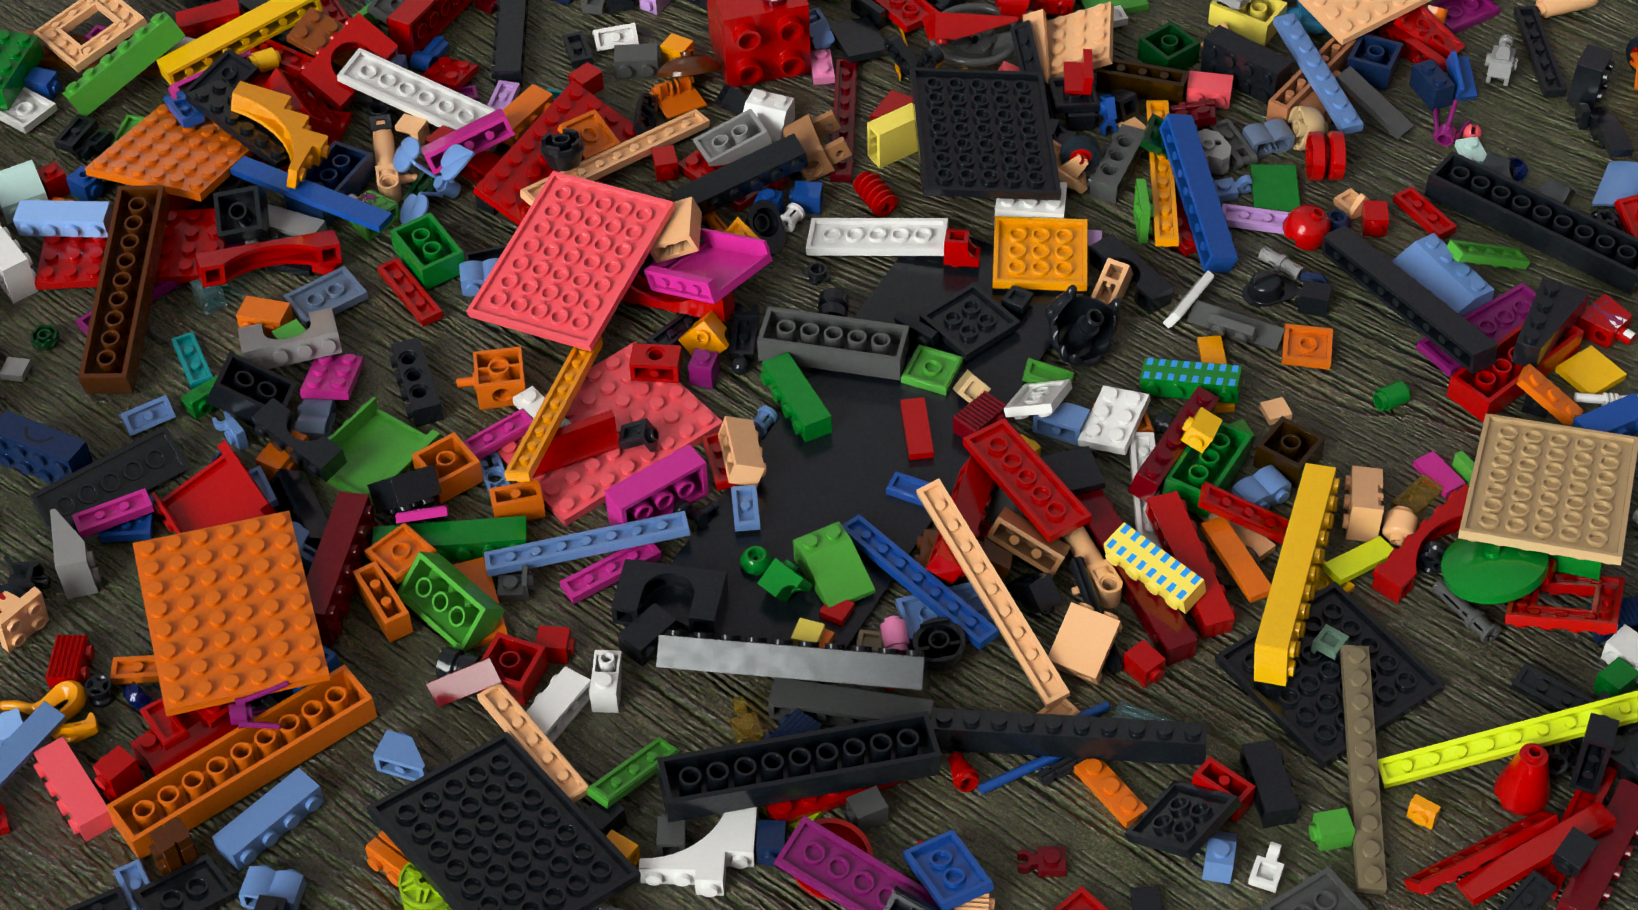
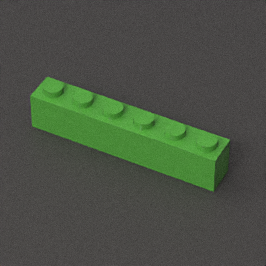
(123, 64)

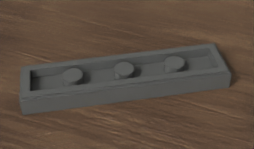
(1374, 103)

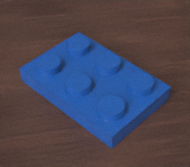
(948, 870)

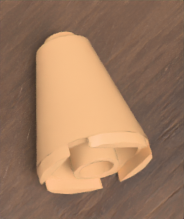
(1552, 8)

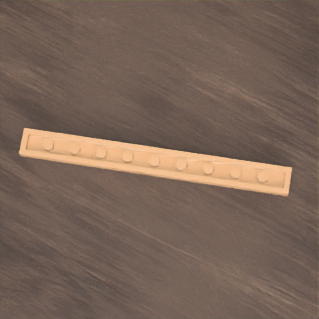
(629, 151)
(993, 593)

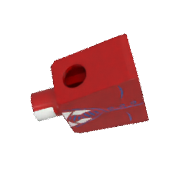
(1606, 323)

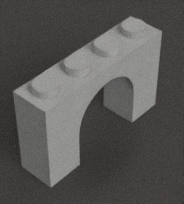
(316, 342)

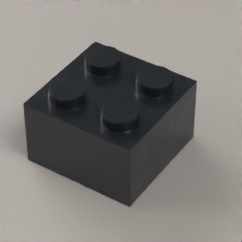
(1591, 76)
(241, 214)
(405, 490)

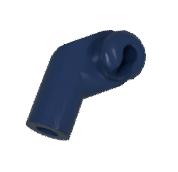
(1313, 276)

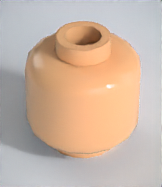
(1398, 524)

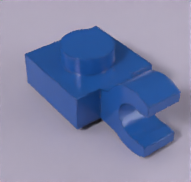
(1108, 112)

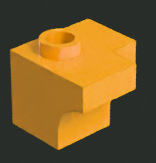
(705, 334)

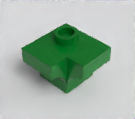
(783, 580)

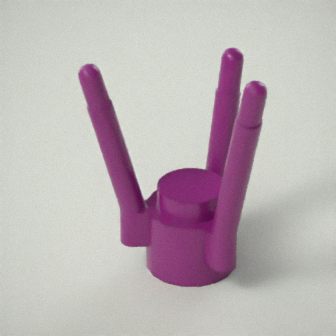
(1446, 133)
(241, 712)

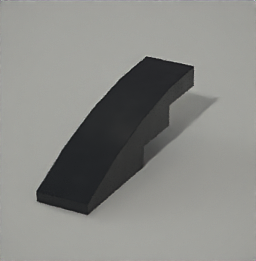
(1609, 132)

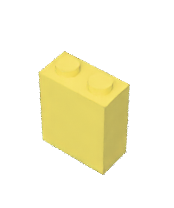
(892, 136)

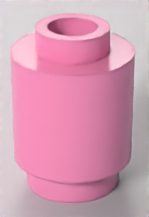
(895, 634)

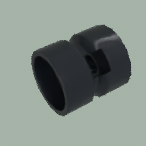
(833, 302)
(454, 659)

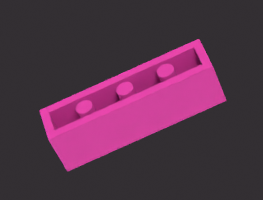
(474, 136)

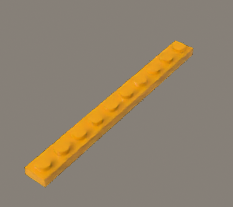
(1162, 187)
(551, 414)

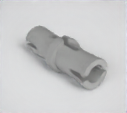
(1281, 262)

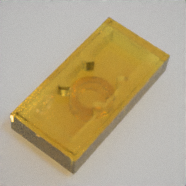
(1418, 494)

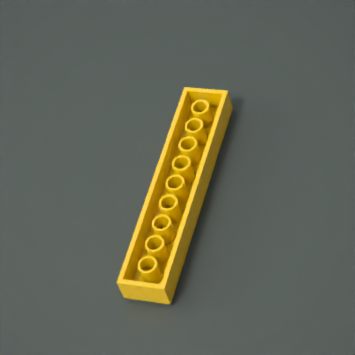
(1295, 575)

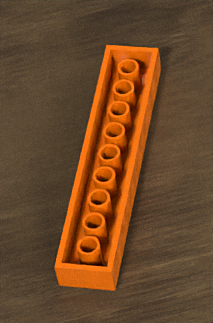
(244, 759)

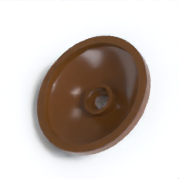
(687, 65)

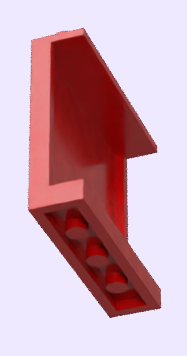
(214, 496)

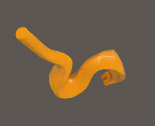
(76, 696)

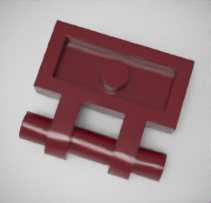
(1202, 111)

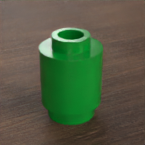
(1391, 396)

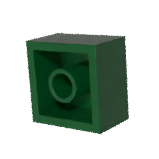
(1169, 47)

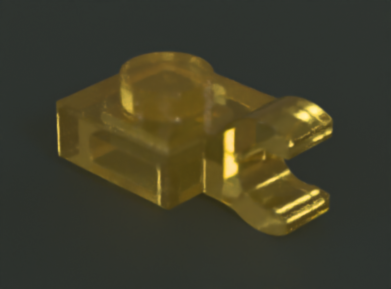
(744, 725)

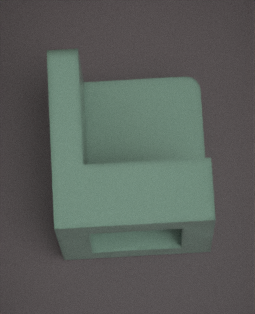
(1329, 642)

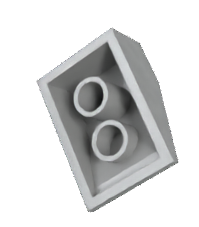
(733, 139)
(73, 560)

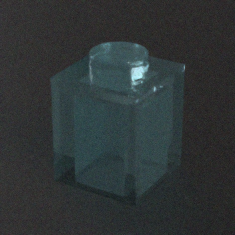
(208, 298)

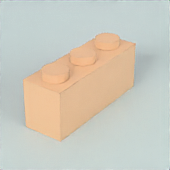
(741, 451)

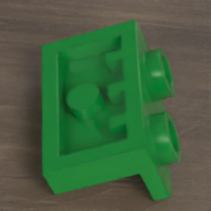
(195, 400)

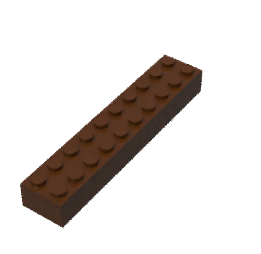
(124, 290)

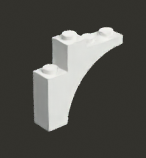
(705, 863)

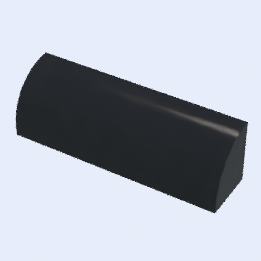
(297, 496)

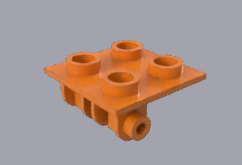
(677, 97)

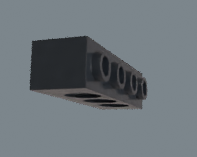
(417, 382)

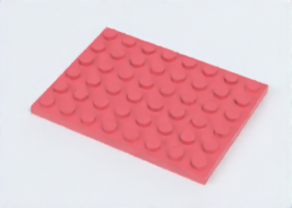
(571, 260)
(608, 386)

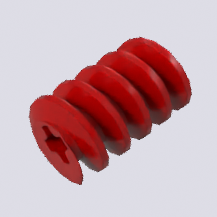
(875, 193)

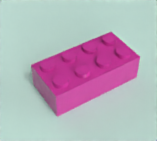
(658, 487)

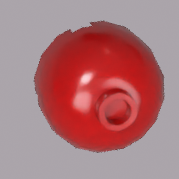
(1306, 226)

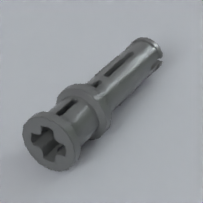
(1473, 618)

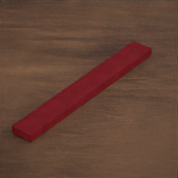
(845, 112)

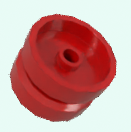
(1325, 156)

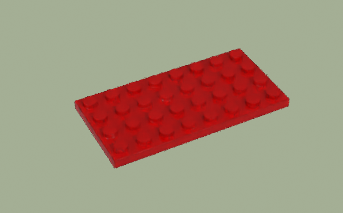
(525, 163)
(78, 260)

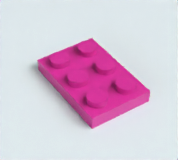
(332, 377)

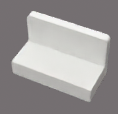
(616, 35)

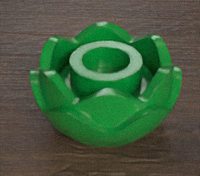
(755, 560)

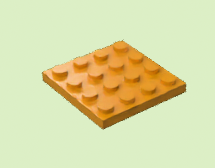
(1040, 253)

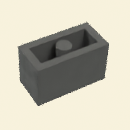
(636, 60)

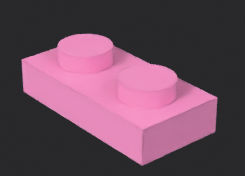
(822, 67)

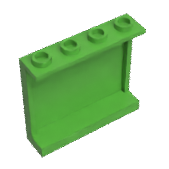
(375, 448)

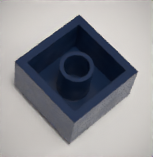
(1375, 59)

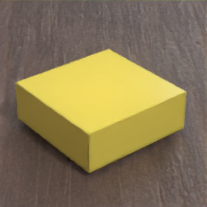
(807, 631)

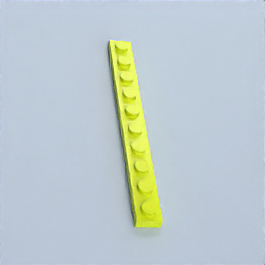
(1503, 741)

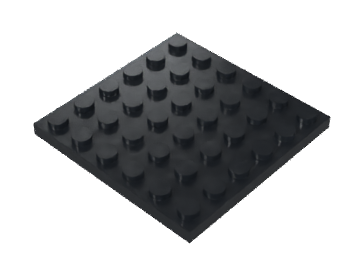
(1312, 700)

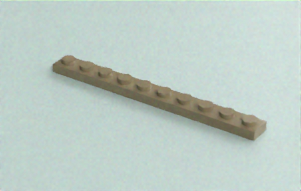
(1363, 770)

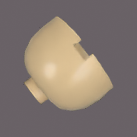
(1305, 120)

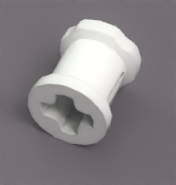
(792, 218)

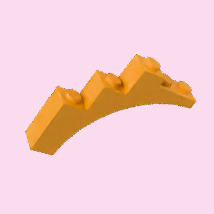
(290, 127)

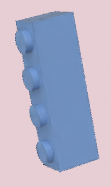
(268, 819)

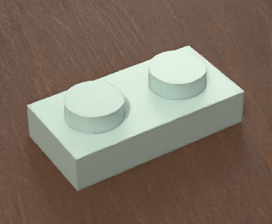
(1471, 149)

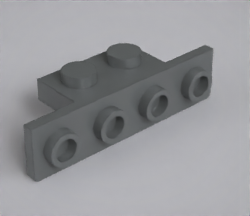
(1235, 325)

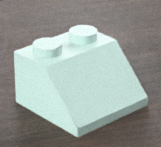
(18, 184)

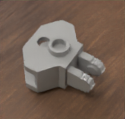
(1501, 60)
(1217, 155)

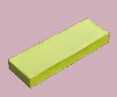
(1358, 560)

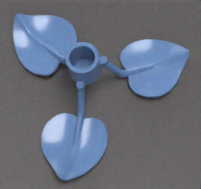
(453, 162)

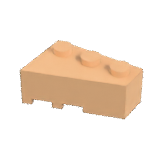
(1363, 503)

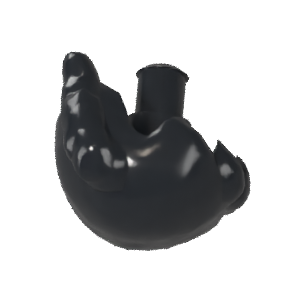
(1082, 326)

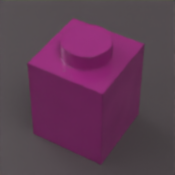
(704, 368)

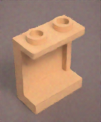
(1084, 642)

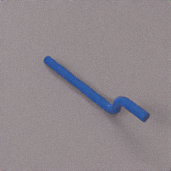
(1037, 763)

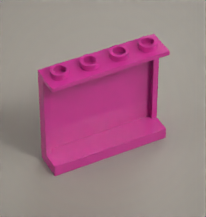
(714, 270)

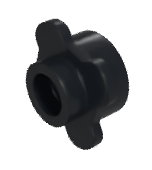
(817, 273)

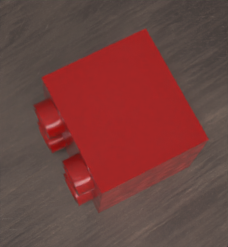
(759, 40)

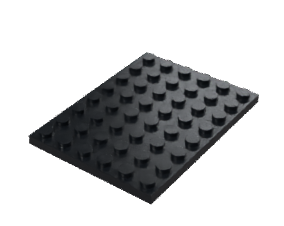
(984, 134)
(502, 835)

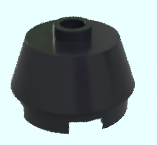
(562, 150)

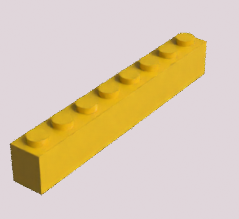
(237, 35)

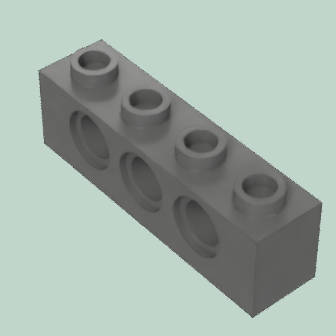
(1117, 164)

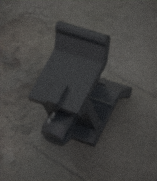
(27, 574)

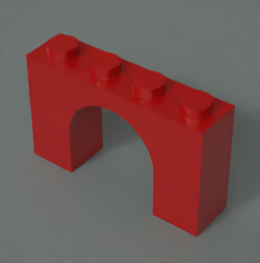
(356, 34)

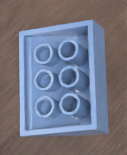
(1447, 279)

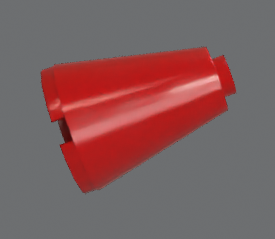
(1525, 781)

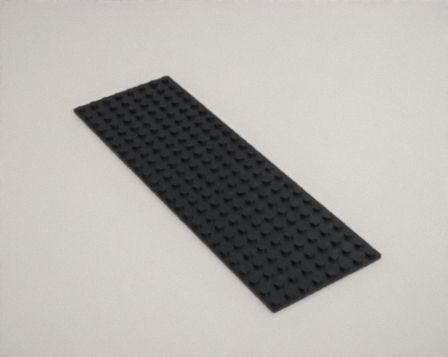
(852, 466)

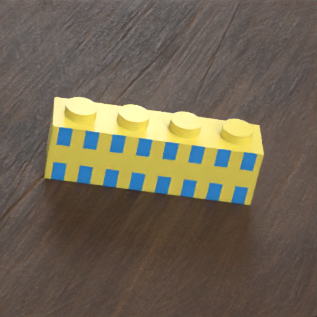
(1154, 568)

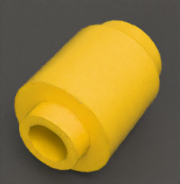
(265, 59)

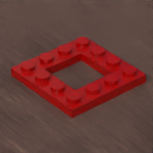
(1602, 617)

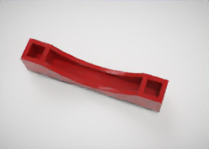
(225, 264)
(641, 293)
(1398, 573)

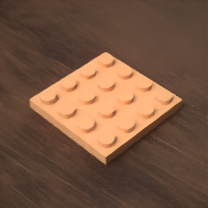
(1079, 31)

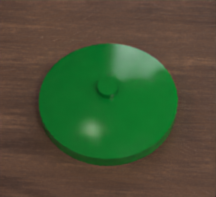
(1492, 572)

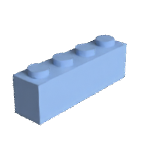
(63, 218)

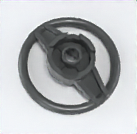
(981, 48)

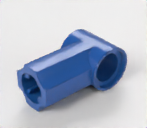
(430, 54)

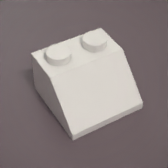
(772, 110)

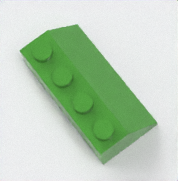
(449, 601)

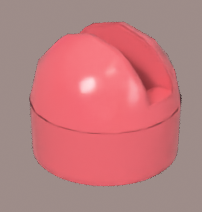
(1472, 129)

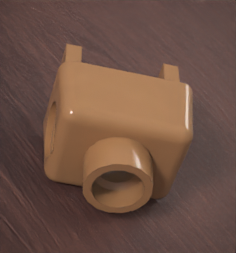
(810, 135)

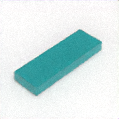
(192, 359)

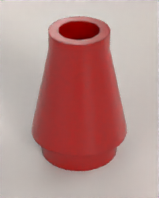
(963, 774)

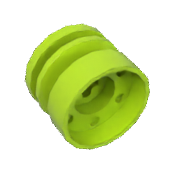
(417, 892)

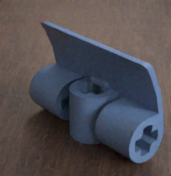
(1617, 183)

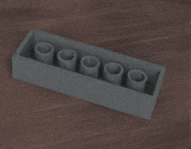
(834, 342)

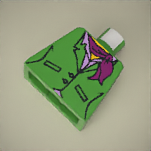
(381, 202)

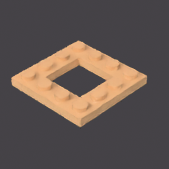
(79, 57)

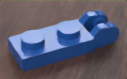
(183, 111)

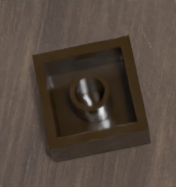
(1288, 449)

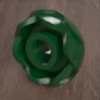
(45, 337)

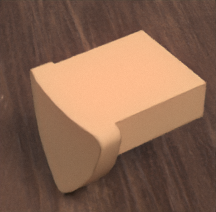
(1350, 203)

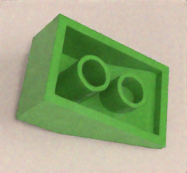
(832, 565)

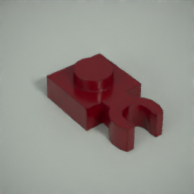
(1047, 861)

